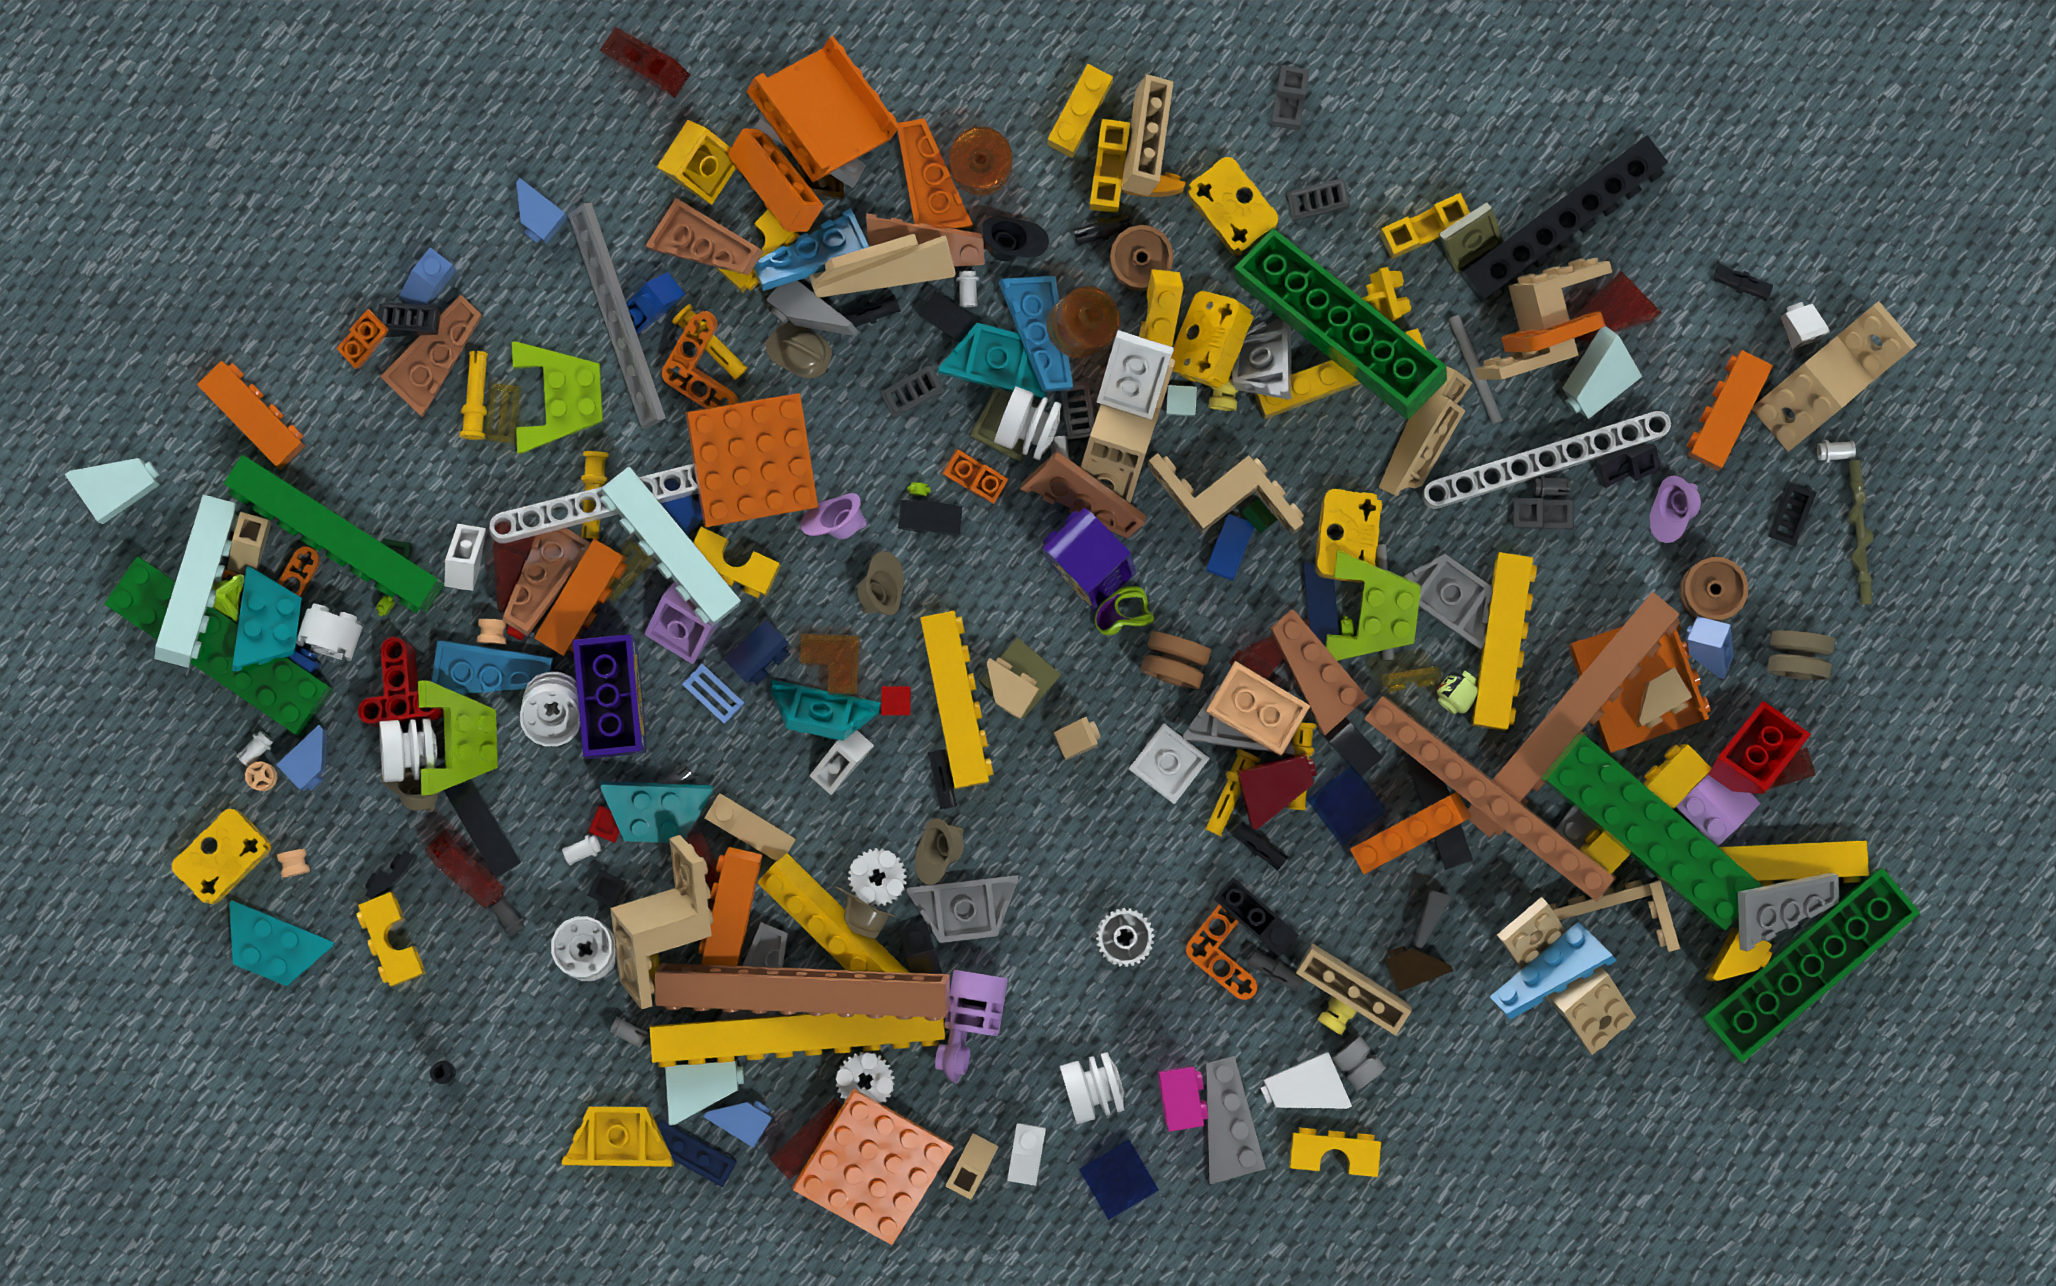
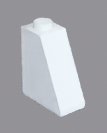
(1307, 1086)

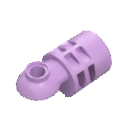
(963, 1018)

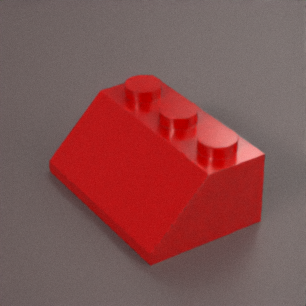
(1759, 751)

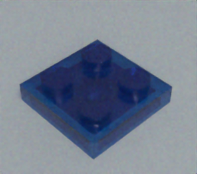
(1346, 805)
(1118, 1179)

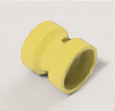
(1224, 397)
(1341, 1010)

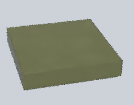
(1471, 237)
(989, 422)
(1030, 663)

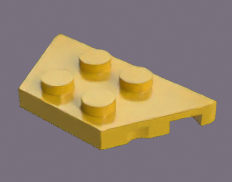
(618, 1139)

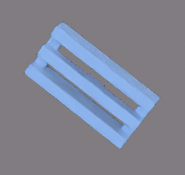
(695, 677)

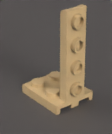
(1634, 890)

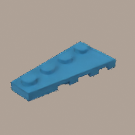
(810, 252)
(1030, 305)
(485, 669)
(1565, 960)

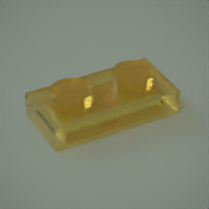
(1423, 677)

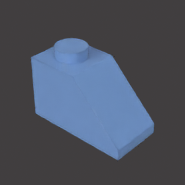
(538, 214)
(427, 279)
(1711, 645)
(307, 760)
(742, 1120)

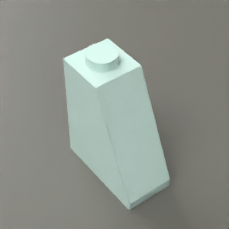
(1600, 374)
(113, 486)
(699, 1086)

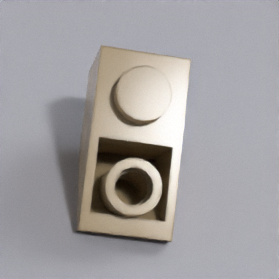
(248, 542)
(1009, 690)
(1660, 696)
(1077, 738)
(972, 1166)

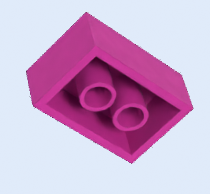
(1181, 1098)

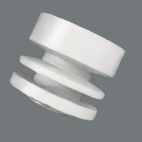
(1028, 423)
(550, 723)
(406, 749)
(567, 945)
(1092, 1087)

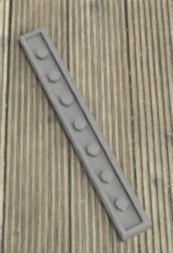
(616, 315)

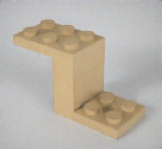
(1539, 306)
(1833, 376)
(1120, 445)
(1226, 493)
(661, 921)
(1589, 1004)

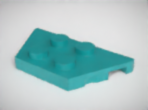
(993, 360)
(265, 621)
(819, 712)
(655, 809)
(272, 946)

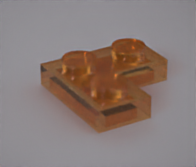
(840, 654)

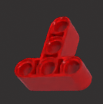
(394, 695)

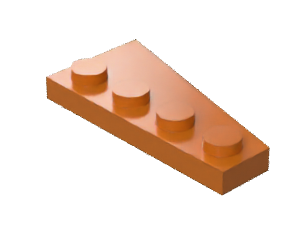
(928, 180)

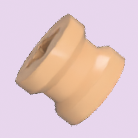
(491, 631)
(256, 773)
(293, 863)

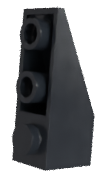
(1256, 918)

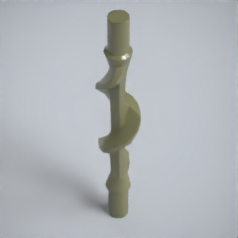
(1863, 533)

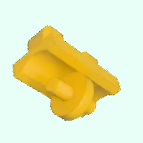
(1382, 294)

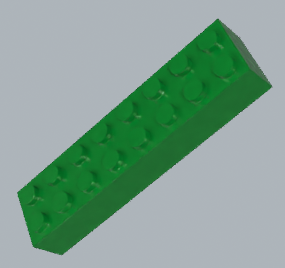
(1340, 324)
(327, 530)
(275, 688)
(1649, 830)
(1809, 965)

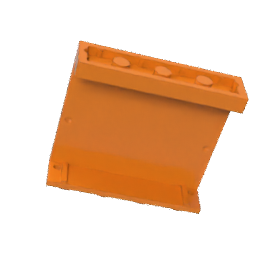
(823, 110)
(1618, 723)

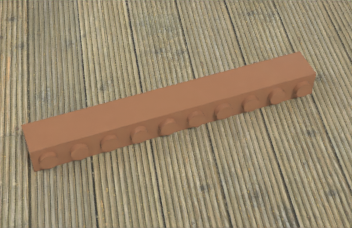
(1583, 703)
(1490, 798)
(802, 991)

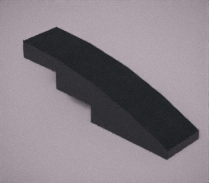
(1431, 789)
(482, 827)

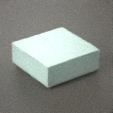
(1181, 400)

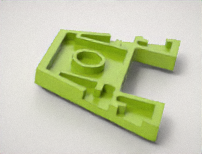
(570, 391)
(1386, 609)
(468, 736)

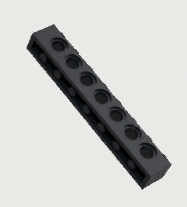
(1642, 153)

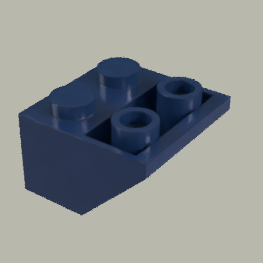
(758, 654)

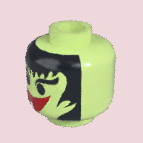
(1458, 692)

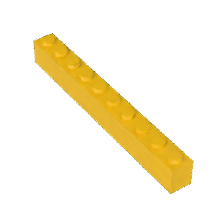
(785, 1035)

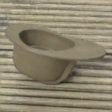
(799, 350)
(882, 586)
(410, 792)
(937, 850)
(862, 917)

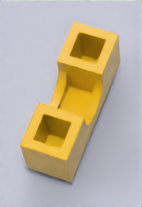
(1079, 110)
(1109, 166)
(1424, 228)
(775, 238)
(1164, 302)
(755, 575)
(378, 917)
(1361, 1153)

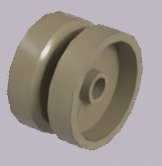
(1800, 657)

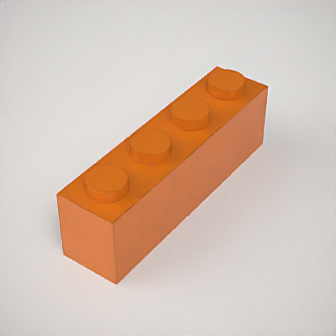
(775, 180)
(1730, 409)
(251, 414)
(581, 597)
(1410, 832)
(731, 907)

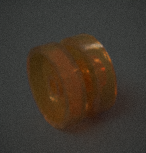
(975, 177)
(1083, 322)

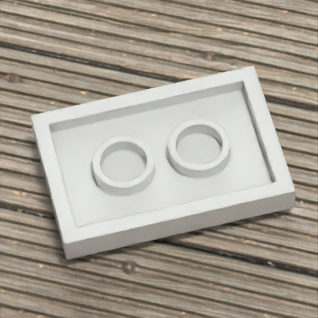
(1135, 374)

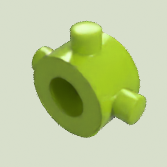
(918, 489)
(385, 605)
(1346, 626)

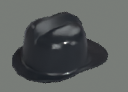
(1013, 238)

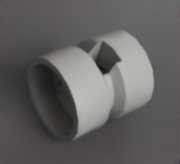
(1358, 1063)

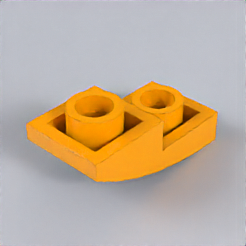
(1168, 185)

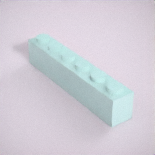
(670, 547)
(195, 582)

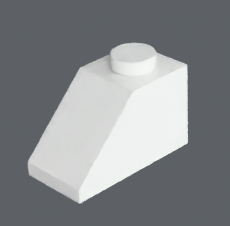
(1803, 325)
(464, 557)
(841, 761)
(1026, 1154)

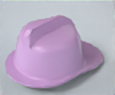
(1673, 508)
(835, 516)

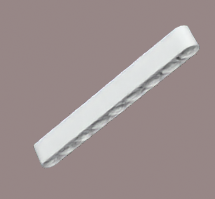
(1556, 450)
(577, 516)

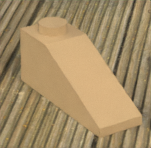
(749, 828)

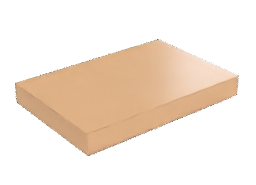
(1257, 708)

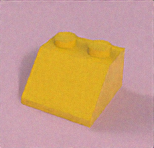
(698, 162)
(1733, 961)

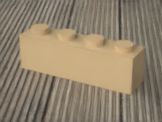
(1147, 135)
(1354, 989)

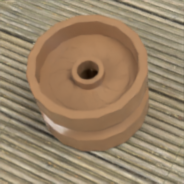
(1126, 249)
(1696, 593)
(1173, 665)

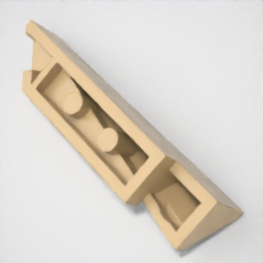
(885, 266)
(1426, 436)

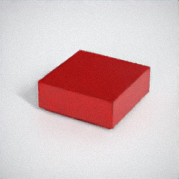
(896, 701)
(604, 825)

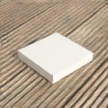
(1169, 763)

